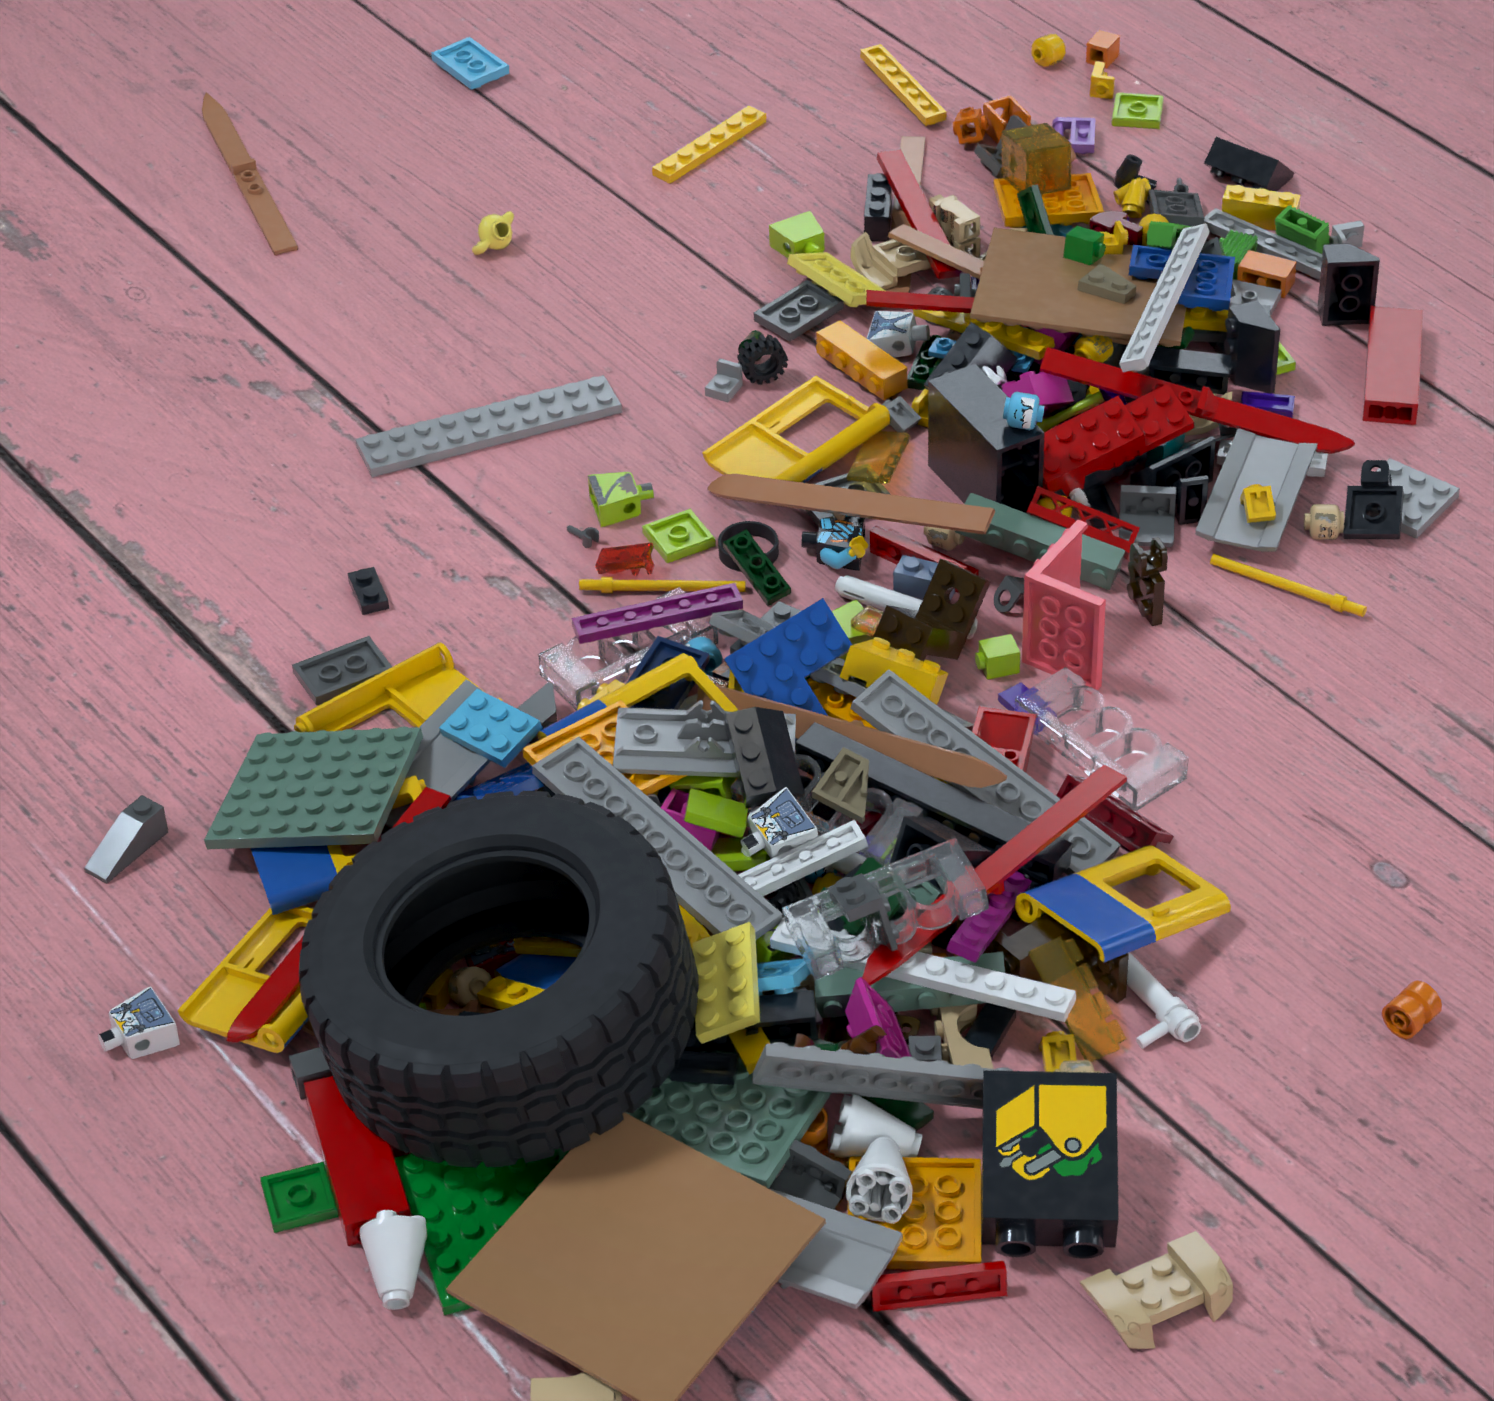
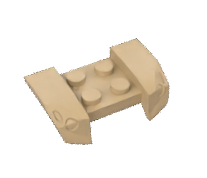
(886, 260)
(1161, 1289)

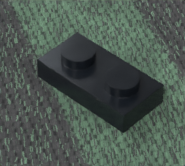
(368, 590)

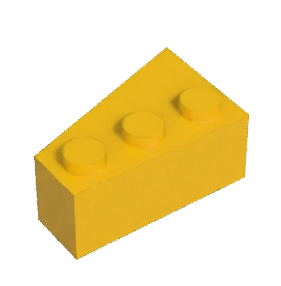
(874, 657)

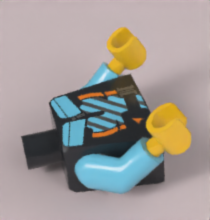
(838, 542)

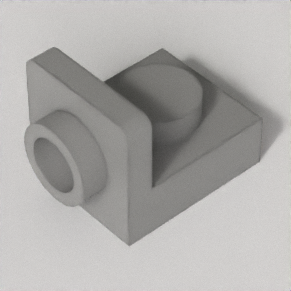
(1348, 233)
(726, 381)
(901, 415)

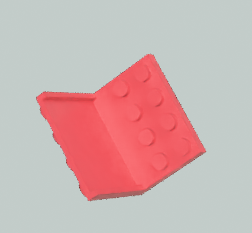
(1060, 619)

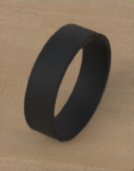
(755, 529)

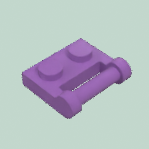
(1082, 132)

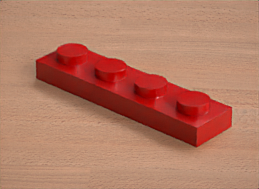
(939, 1286)

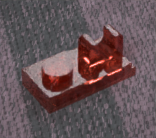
(626, 558)

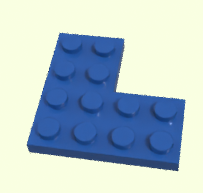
(1207, 285)
(784, 656)
(514, 780)

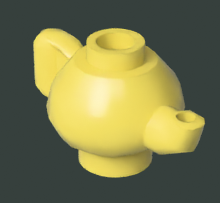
(494, 232)

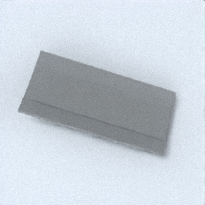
(1252, 462)
(677, 741)
(441, 761)
(842, 1257)

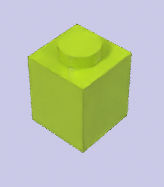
(998, 656)

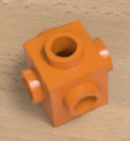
(966, 132)

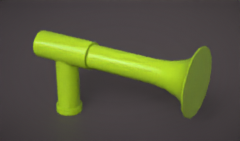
(1089, 402)

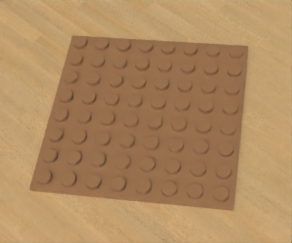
(1036, 287)
(637, 1260)

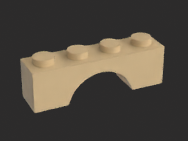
(950, 1025)

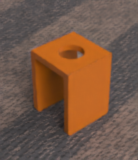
(998, 123)

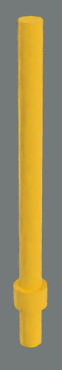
(608, 585)
(1336, 602)

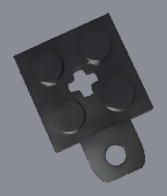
(1378, 493)

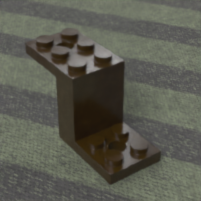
(938, 625)
(1109, 975)

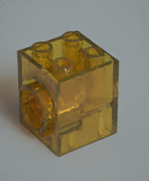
(1036, 157)

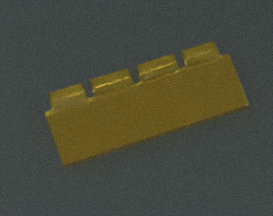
(879, 457)
(1086, 1020)

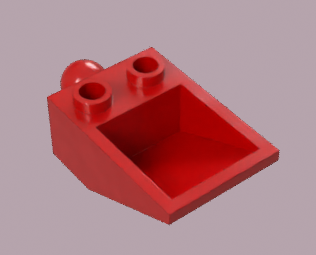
(1007, 733)

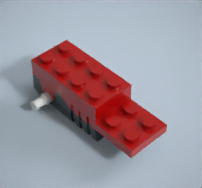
(1110, 441)

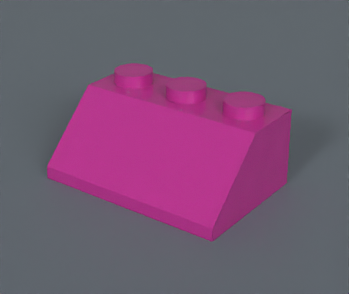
(870, 1009)

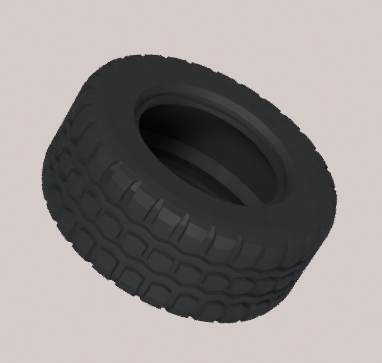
(530, 1072)

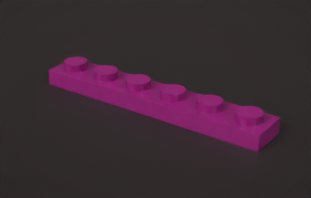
(656, 613)
(980, 930)

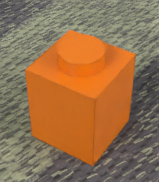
(1103, 48)

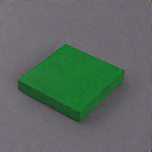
(299, 1197)

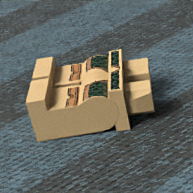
(956, 223)

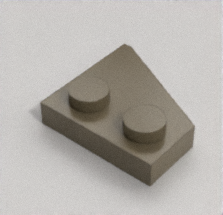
(1107, 284)
(845, 785)

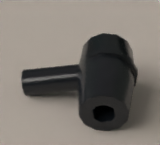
(1129, 170)

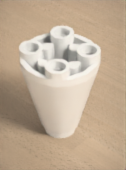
(866, 1122)
(880, 1183)
(394, 1255)

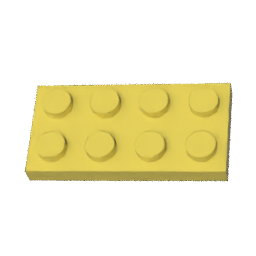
(834, 276)
(726, 982)

